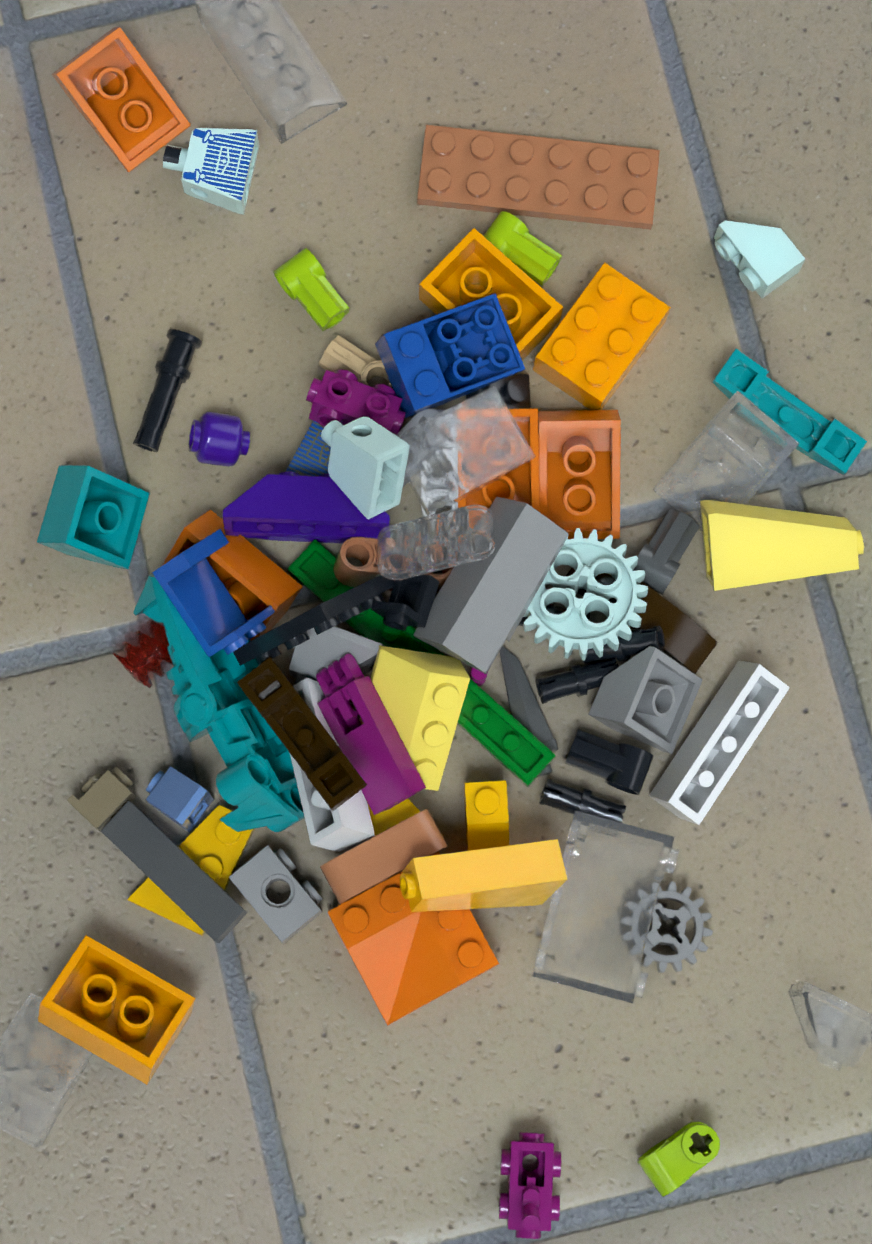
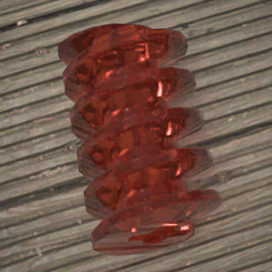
(147, 655)

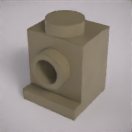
(103, 797)

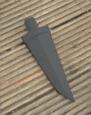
(523, 702)

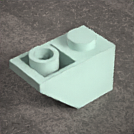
(760, 253)

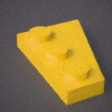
(211, 847)

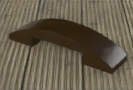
(683, 637)
(302, 734)

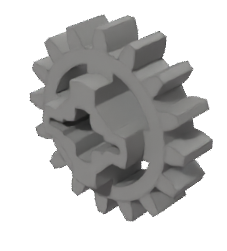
(680, 942)

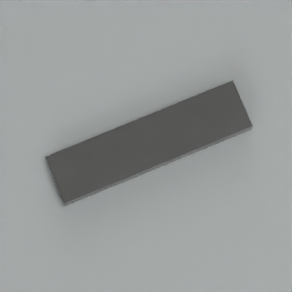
(174, 872)

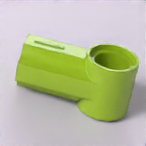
(522, 248)
(306, 281)

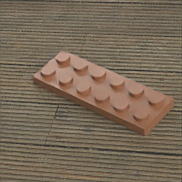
(538, 177)

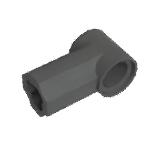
(666, 549)

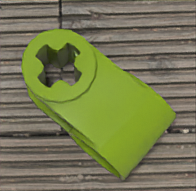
(671, 1160)

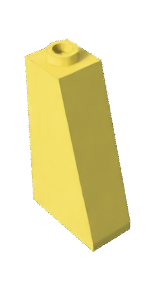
(772, 545)

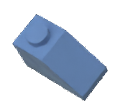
(178, 798)

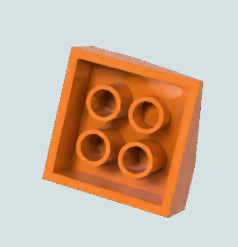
(409, 954)

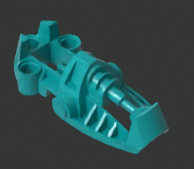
(212, 703)

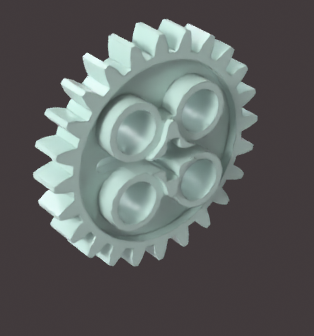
(572, 627)

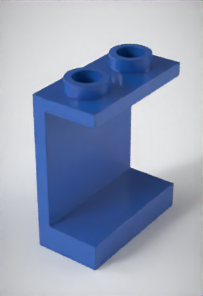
(205, 600)

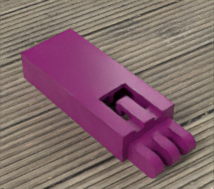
(370, 747)

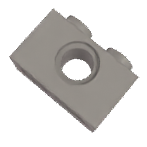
(255, 879)

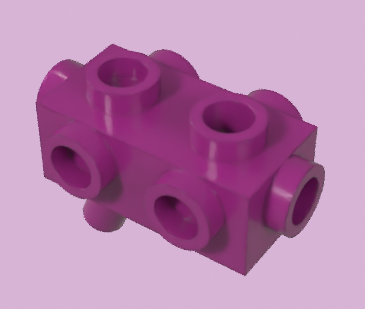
(345, 400)
(529, 1198)

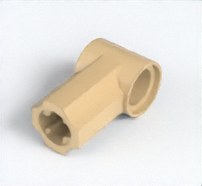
(346, 356)

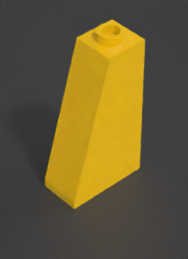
(484, 877)

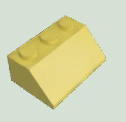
(424, 703)

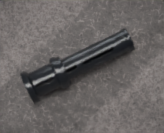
(171, 373)

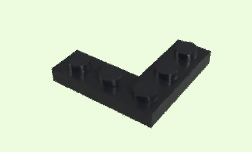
(320, 618)

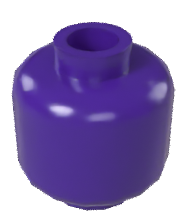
(218, 439)

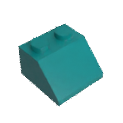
(93, 516)

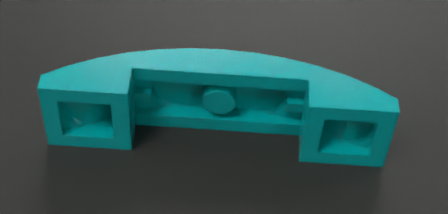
(818, 438)

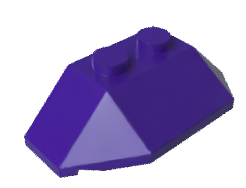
(299, 511)

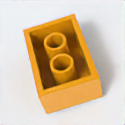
(479, 270)
(601, 338)
(116, 1009)

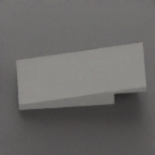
(490, 596)

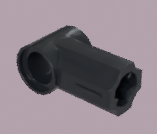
(620, 765)

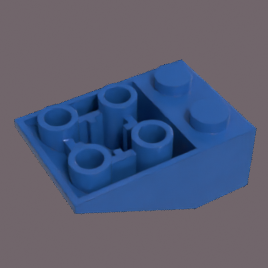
(449, 355)

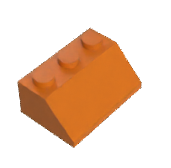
(244, 571)

